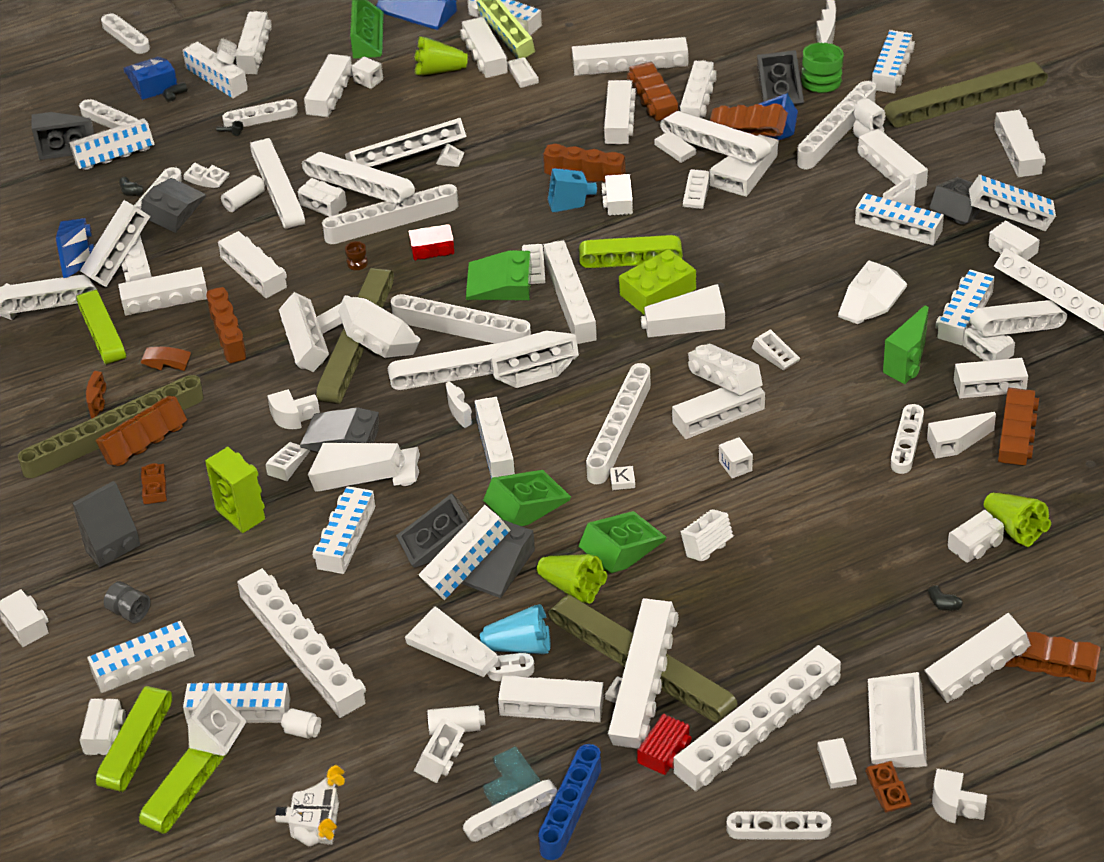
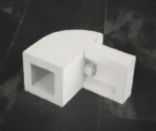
(290, 412)
(952, 801)

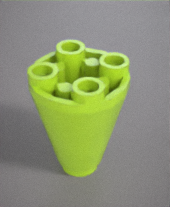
(438, 57)
(1021, 516)
(574, 574)

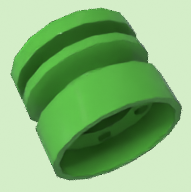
(822, 67)

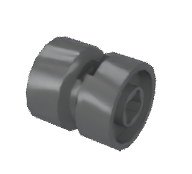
(126, 602)

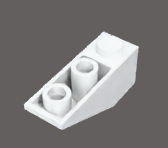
(958, 434)

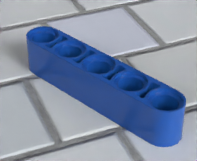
(569, 802)

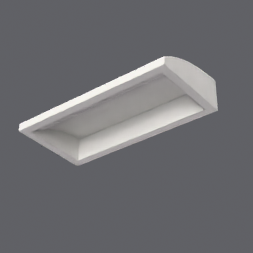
(897, 720)

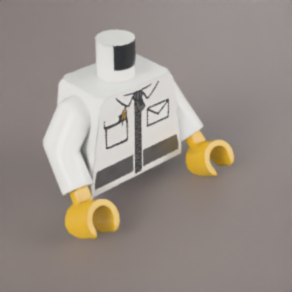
(314, 810)

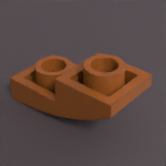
(158, 356)
(95, 389)
(154, 483)
(887, 787)

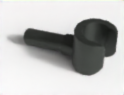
(236, 128)

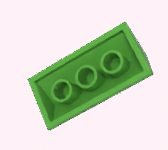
(366, 29)

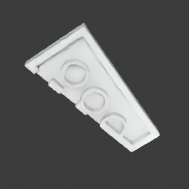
(451, 642)

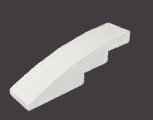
(826, 26)

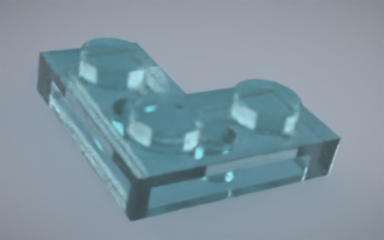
(516, 776)

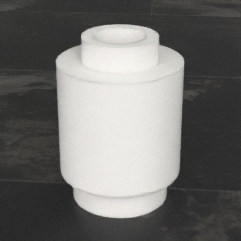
(301, 723)

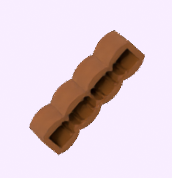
(652, 90)
(752, 119)
(591, 162)
(226, 325)
(1017, 426)
(141, 430)
(1058, 657)

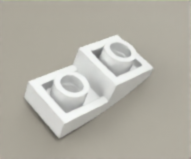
(206, 177)
(458, 407)
(409, 472)

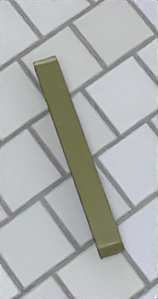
(965, 94)
(347, 351)
(82, 438)
(615, 643)

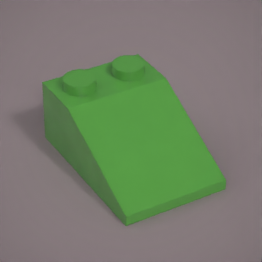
(500, 277)
(906, 347)
(524, 496)
(620, 540)

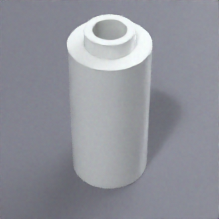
(243, 193)
(466, 717)

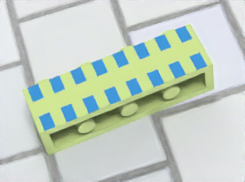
(506, 27)

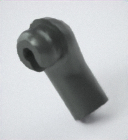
(171, 91)
(130, 189)
(945, 601)

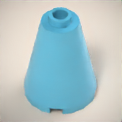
(519, 632)

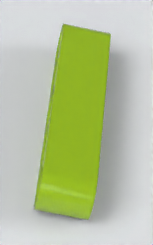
(626, 250)
(101, 327)
(134, 739)
(178, 789)

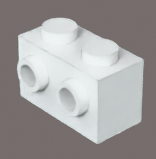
(440, 748)

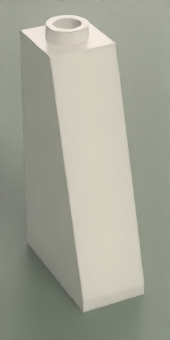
(741, 176)
(685, 313)
(354, 463)

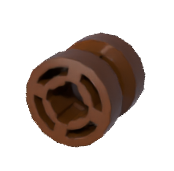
(356, 255)

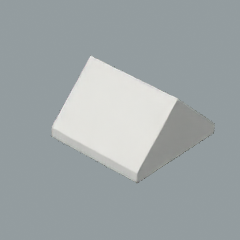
(214, 724)

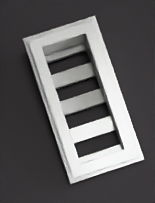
(696, 187)
(537, 262)
(774, 342)
(274, 465)

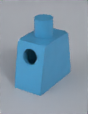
(568, 190)

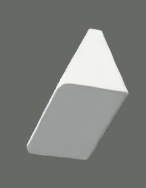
(450, 156)

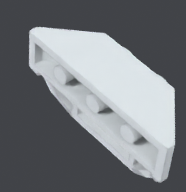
(871, 293)
(377, 328)
(534, 358)

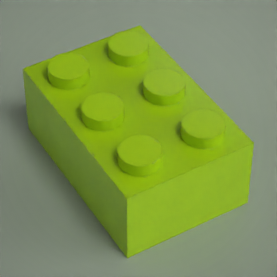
(657, 280)
(235, 489)

